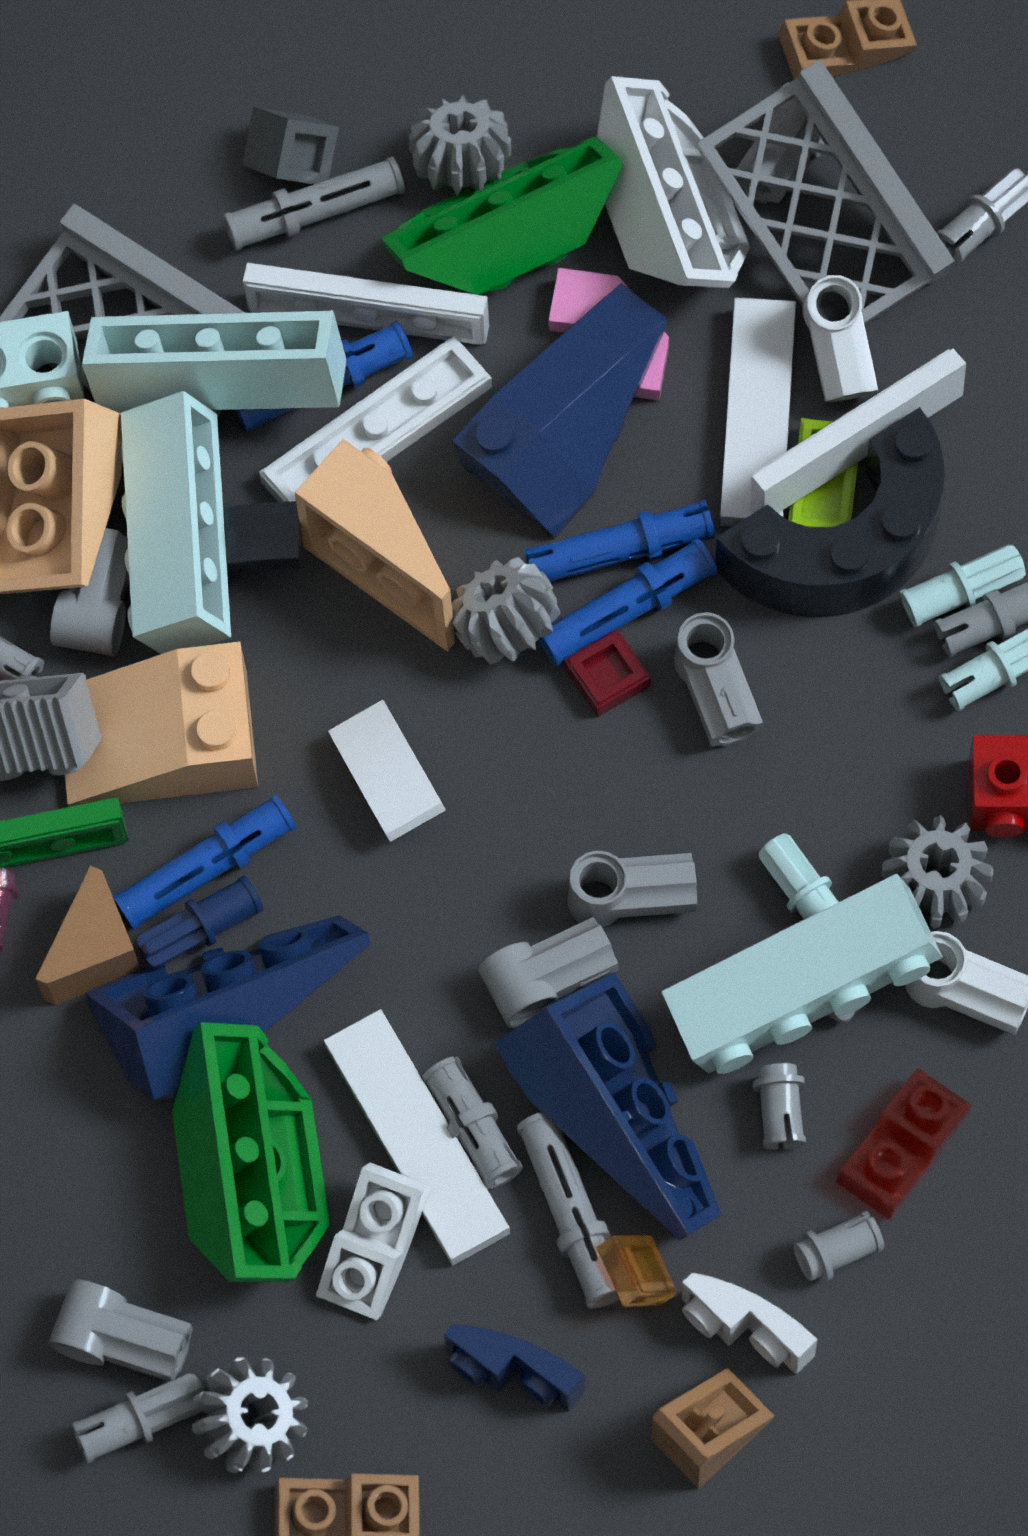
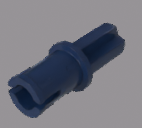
(199, 923)

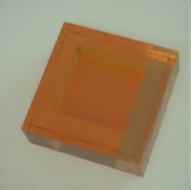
(637, 1270)

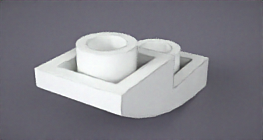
(386, 770)
(373, 1241)
(729, 1310)

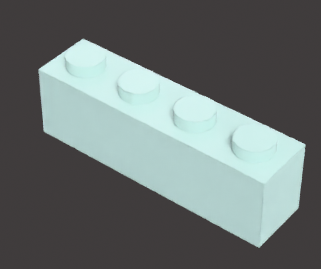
(217, 360)
(174, 524)
(802, 976)

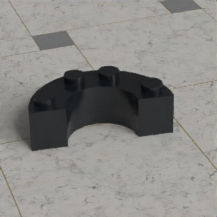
(857, 561)

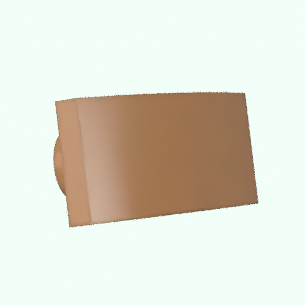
(856, 39)
(348, 1507)

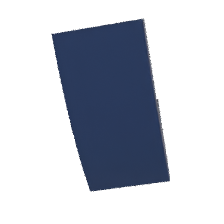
(496, 1356)

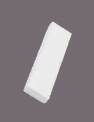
(368, 302)
(756, 398)
(389, 416)
(848, 437)
(416, 1136)

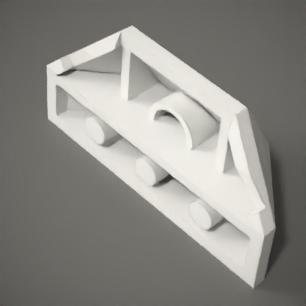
(666, 198)

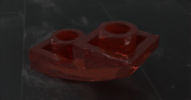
(903, 1143)

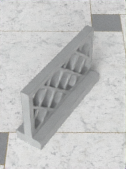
(865, 168)
(125, 264)

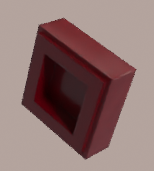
(607, 673)

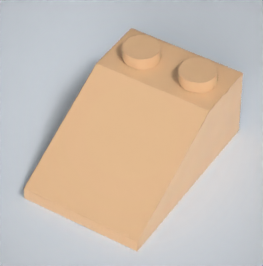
(55, 492)
(366, 532)
(170, 728)

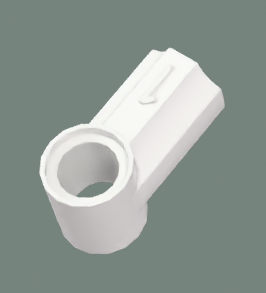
(840, 345)
(975, 987)

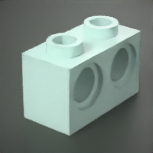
(28, 346)

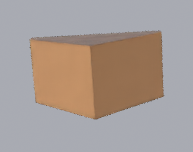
(89, 945)
(709, 1425)

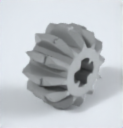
(460, 144)
(504, 610)
(944, 853)
(275, 1420)

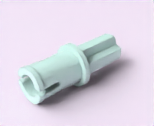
(962, 584)
(988, 671)
(796, 877)

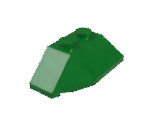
(512, 224)
(247, 1156)

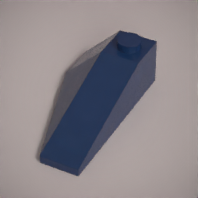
(557, 418)
(154, 1013)
(594, 1080)

